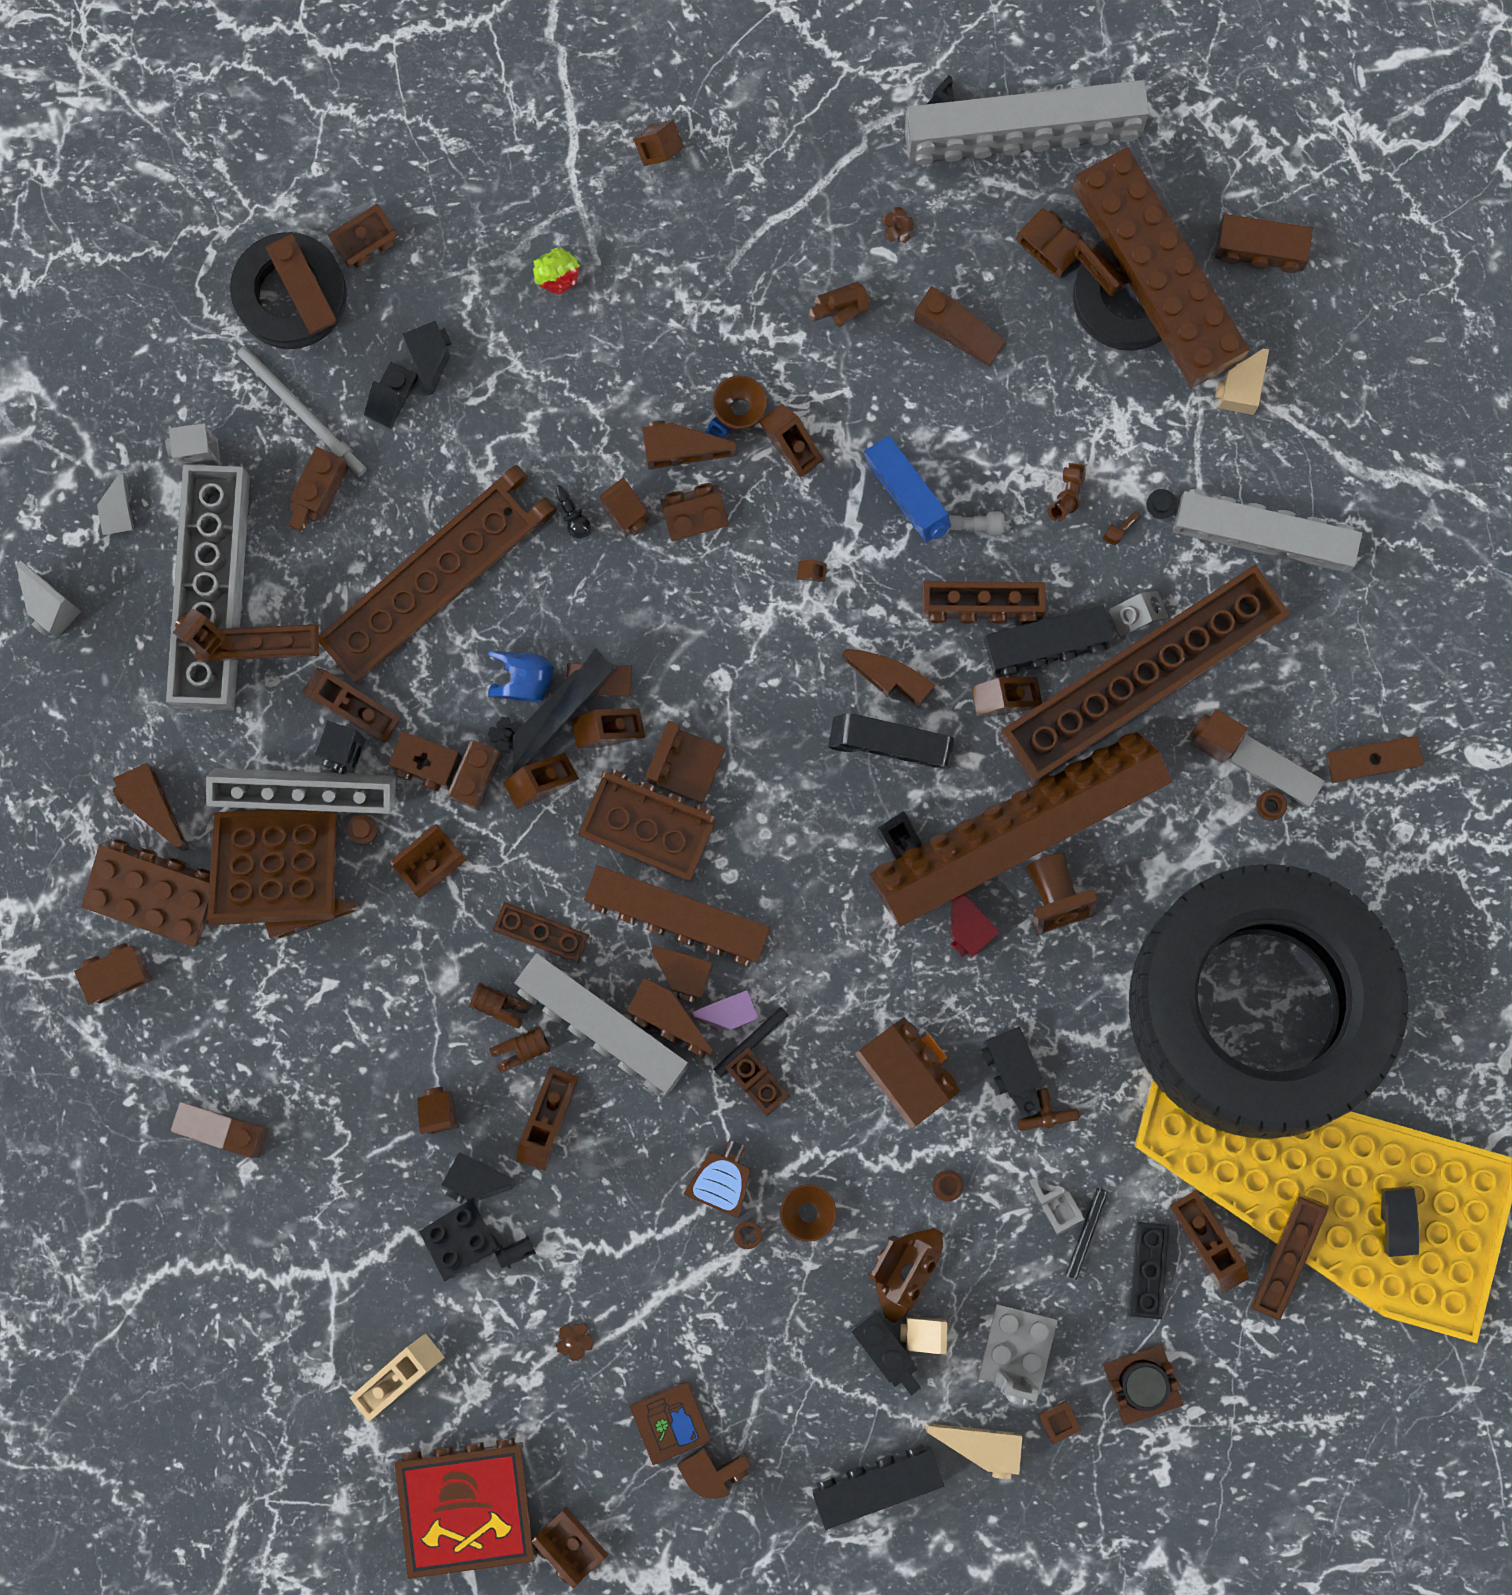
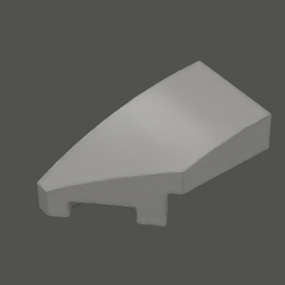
(115, 509)
(1058, 1206)

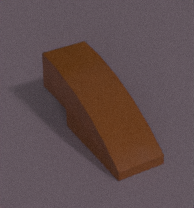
(890, 675)

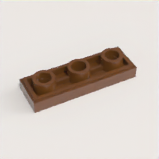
(1391, 757)
(558, 938)

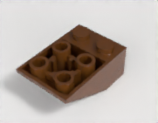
(661, 1009)

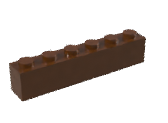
(676, 914)

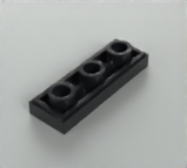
(1148, 1291)

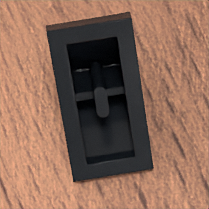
(898, 835)

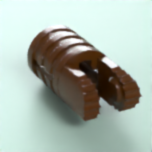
(492, 1004)
(526, 1048)

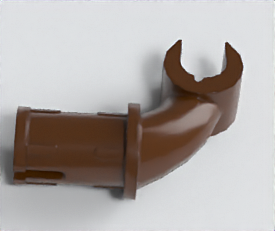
(1068, 500)

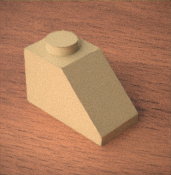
(1243, 385)
(924, 1334)

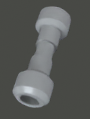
(992, 523)

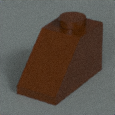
(791, 439)
(624, 508)
(1006, 695)
(607, 727)
(540, 780)
(684, 973)
(436, 1111)

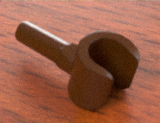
(1114, 534)

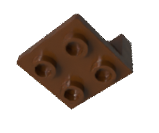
(685, 763)

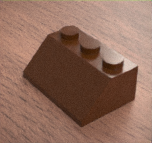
(908, 1072)

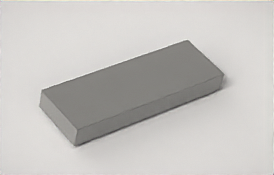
(1276, 771)

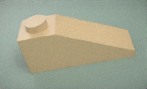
(397, 1377)
(989, 1449)

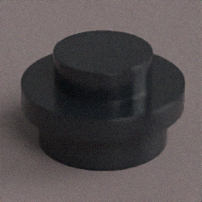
(1161, 504)

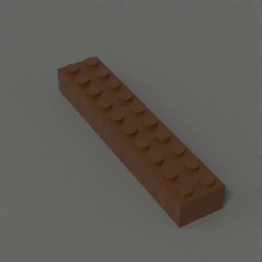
(1144, 674)
(1019, 828)

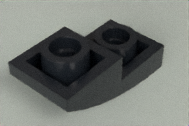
(1401, 1221)

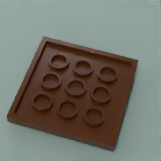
(272, 866)

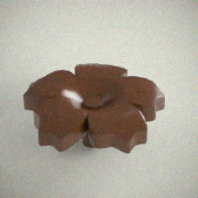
(898, 225)
(574, 1341)

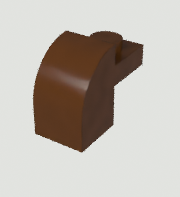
(708, 1480)

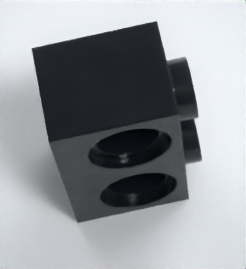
(340, 748)

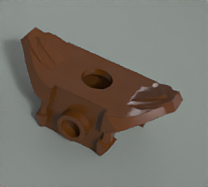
(900, 1295)

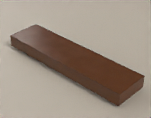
(267, 643)
(1289, 1256)

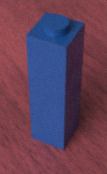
(908, 489)

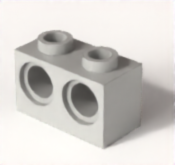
(193, 446)

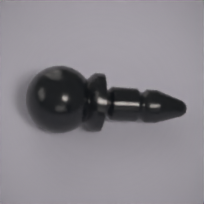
(577, 525)

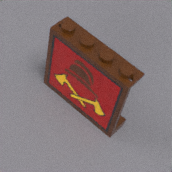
(464, 1509)

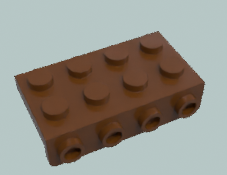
(648, 825)
(148, 891)

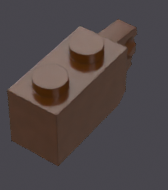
(316, 488)

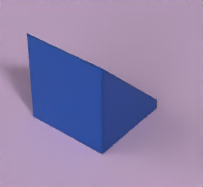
(717, 429)

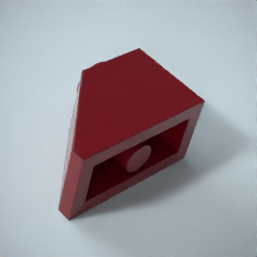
(969, 927)

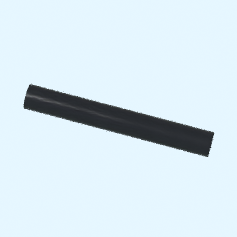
(753, 1039)
(1086, 1233)

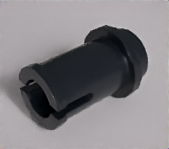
(514, 1252)

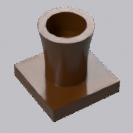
(1056, 891)

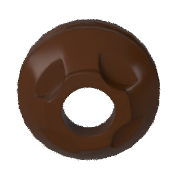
(736, 389)
(820, 1225)

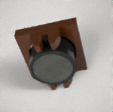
(1142, 1384)

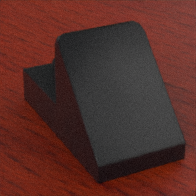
(390, 395)

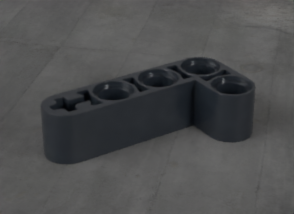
(890, 740)

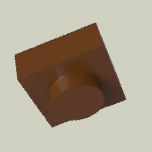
(1059, 1422)

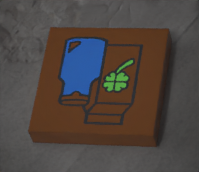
(670, 1423)

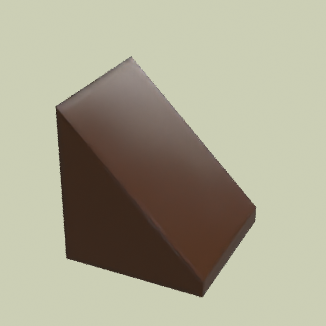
(811, 570)

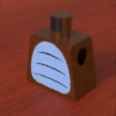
(721, 1180)

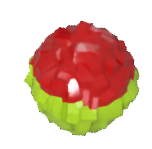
(556, 271)

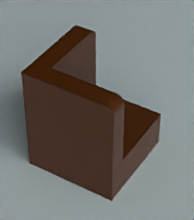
(658, 142)

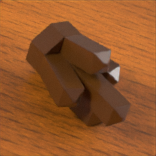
(841, 304)

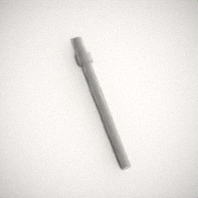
(338, 448)

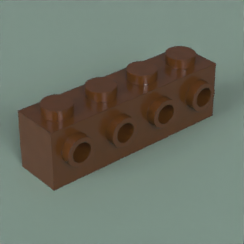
(983, 601)

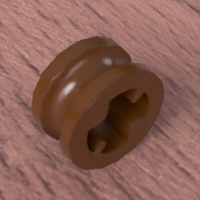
(738, 1237)

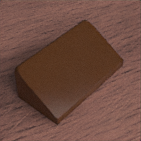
(1100, 266)

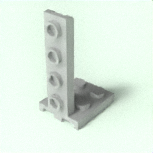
(1017, 1353)

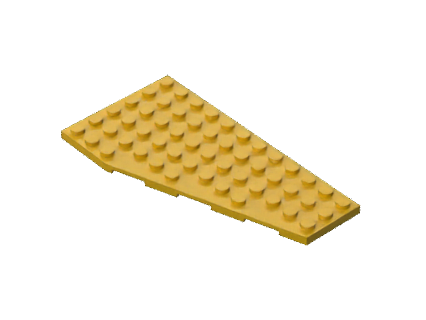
(1346, 1164)

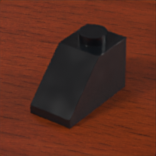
(429, 353)
(474, 1181)

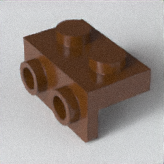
(362, 236)
(694, 511)
(427, 860)
(569, 1548)

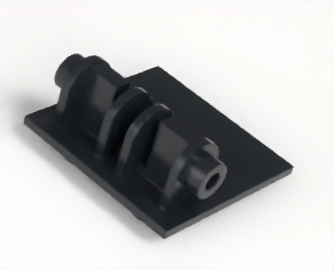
(458, 1240)

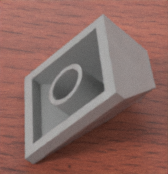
(44, 603)

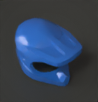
(529, 676)

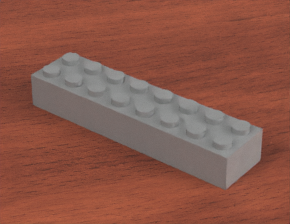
(1026, 122)
(208, 580)

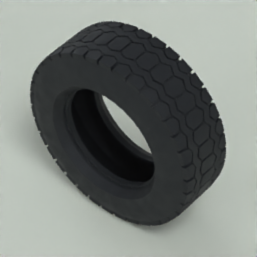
(1344, 943)

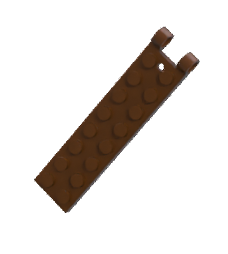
(432, 577)

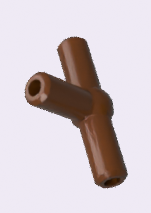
(1047, 1118)

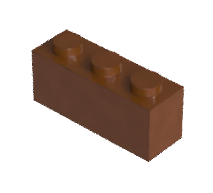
(1263, 243)

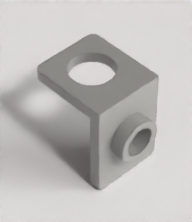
(1137, 612)

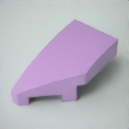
(728, 1013)

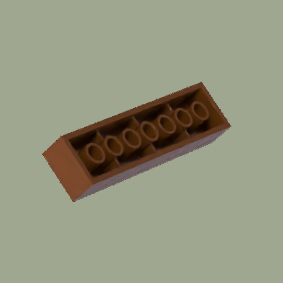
(1160, 267)

